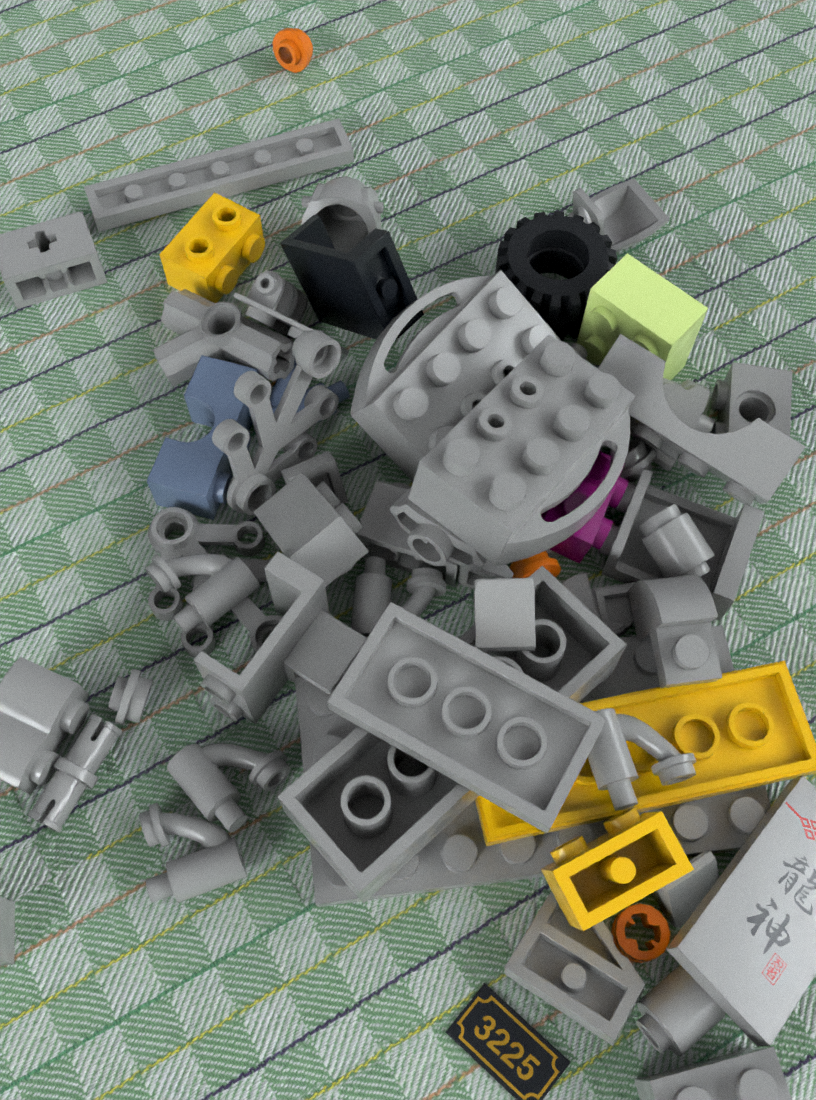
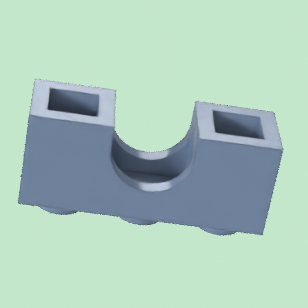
(198, 472)

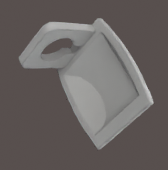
(621, 212)

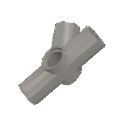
(219, 333)

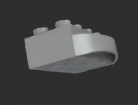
(444, 365)
(527, 454)

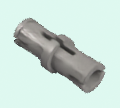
(75, 773)

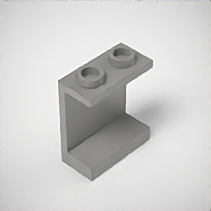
(299, 598)

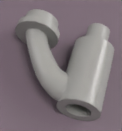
(228, 585)
(374, 590)
(614, 765)
(210, 790)
(197, 872)

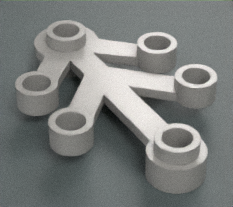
(254, 479)
(190, 544)

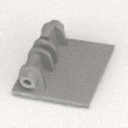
(277, 305)

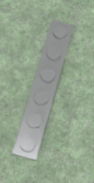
(222, 172)

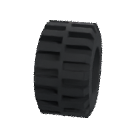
(558, 247)

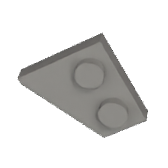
(577, 971)

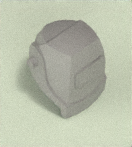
(346, 209)

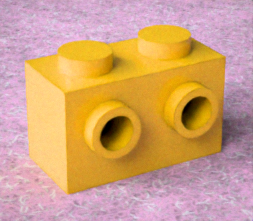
(213, 249)
(616, 868)

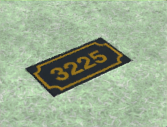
(507, 1046)

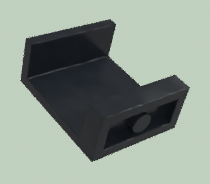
(351, 288)

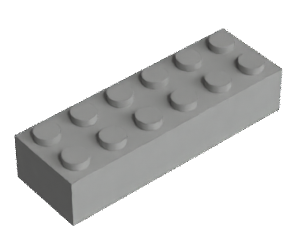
(379, 807)

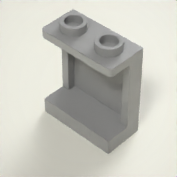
(727, 537)

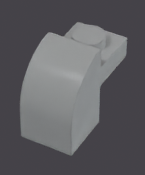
(678, 622)

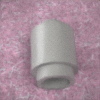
(676, 543)
(677, 1013)

